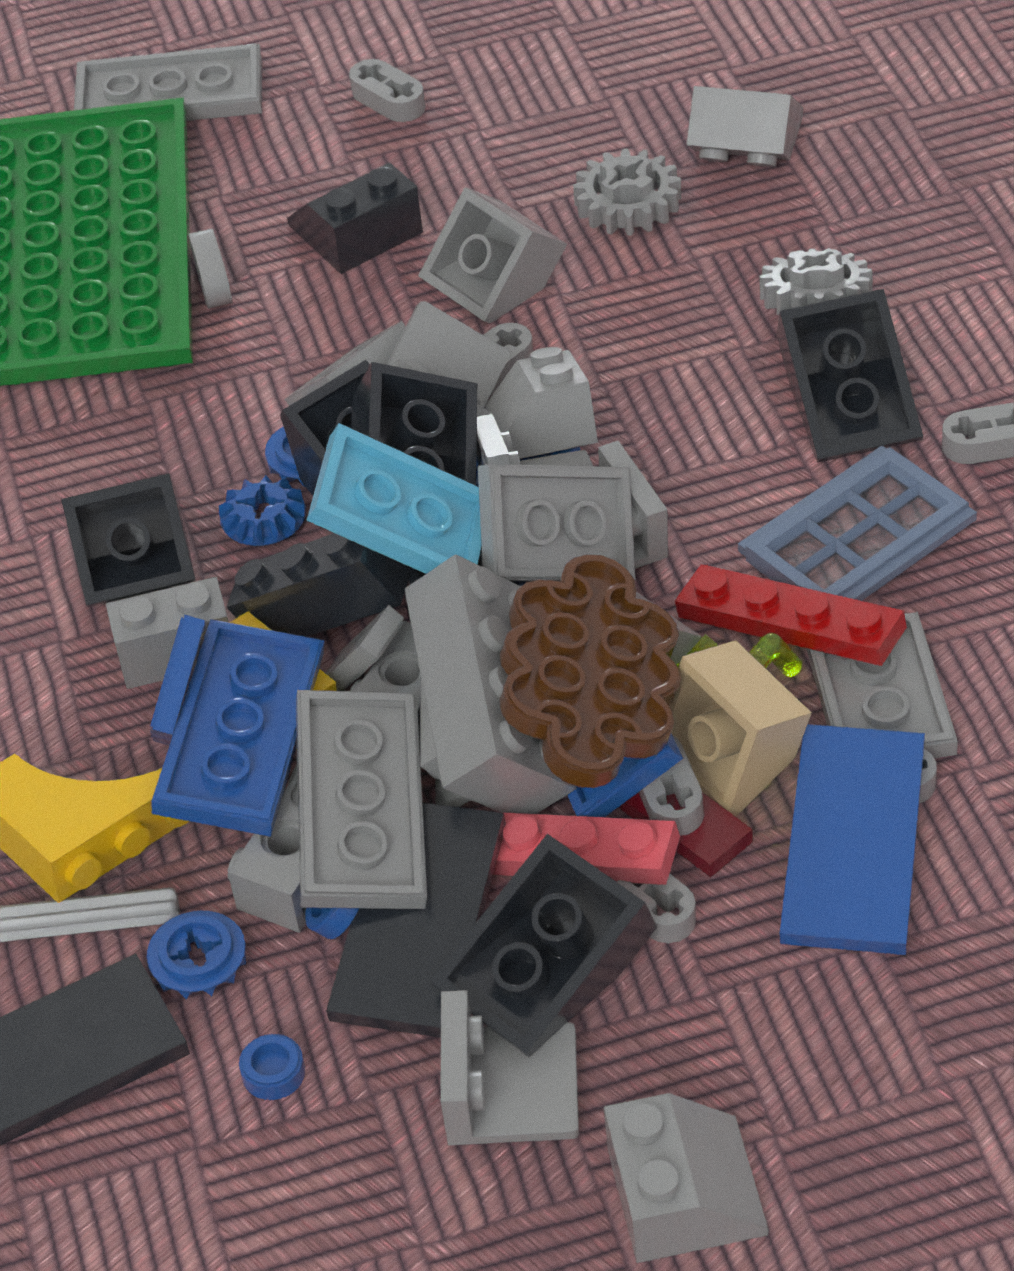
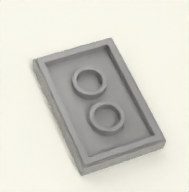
(549, 514)
(890, 697)

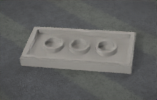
(210, 80)
(359, 800)

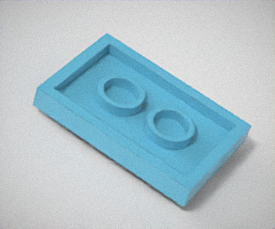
(395, 503)

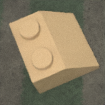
(735, 723)

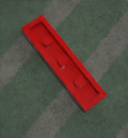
(793, 612)

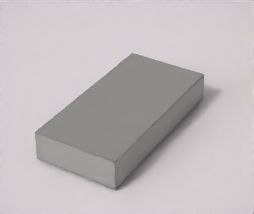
(365, 648)

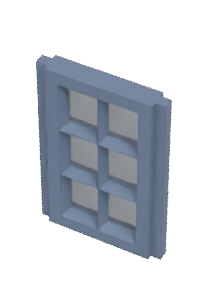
(859, 528)

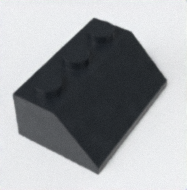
(318, 586)

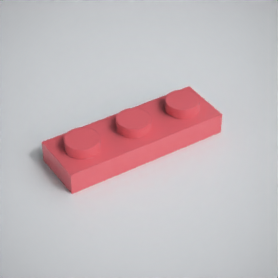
(618, 847)

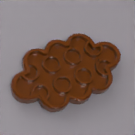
(589, 670)

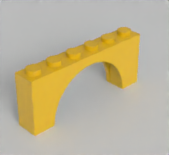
(80, 829)

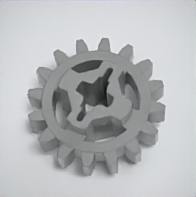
(627, 191)
(812, 278)

